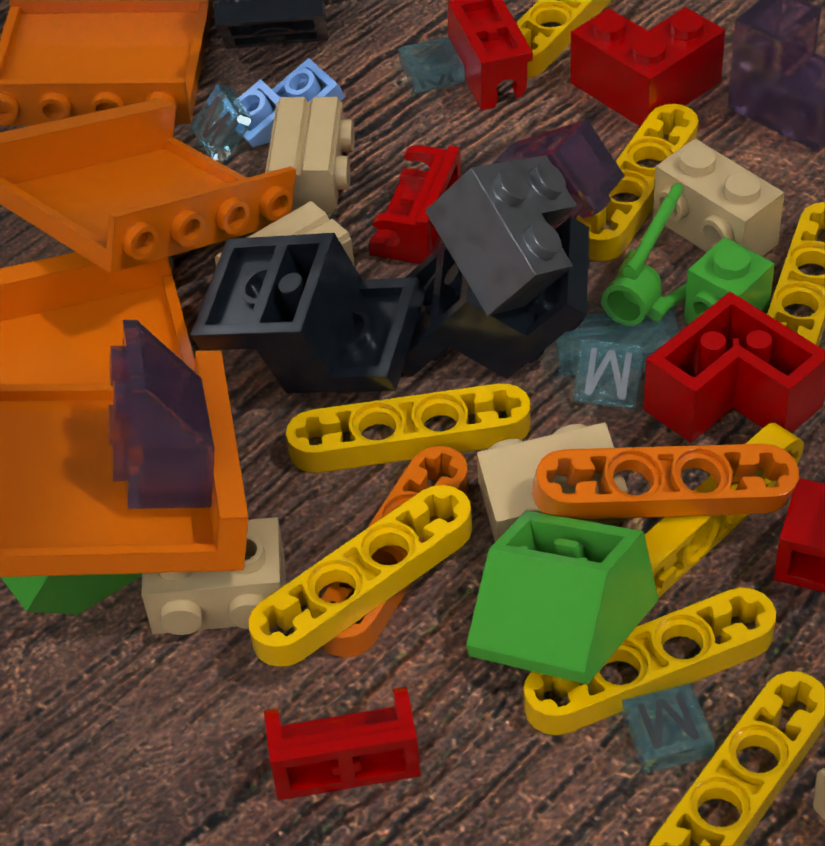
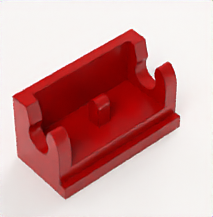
(488, 48)
(405, 228)
(343, 750)

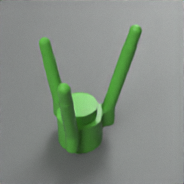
(638, 286)

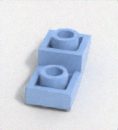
(260, 100)

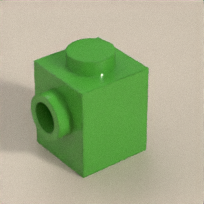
(725, 270)

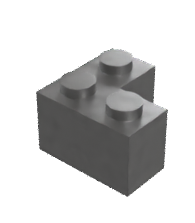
(502, 230)

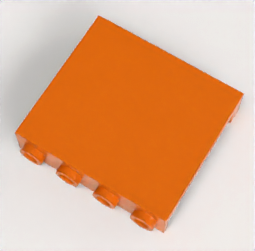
(100, 56)
(129, 189)
(69, 311)
(71, 517)

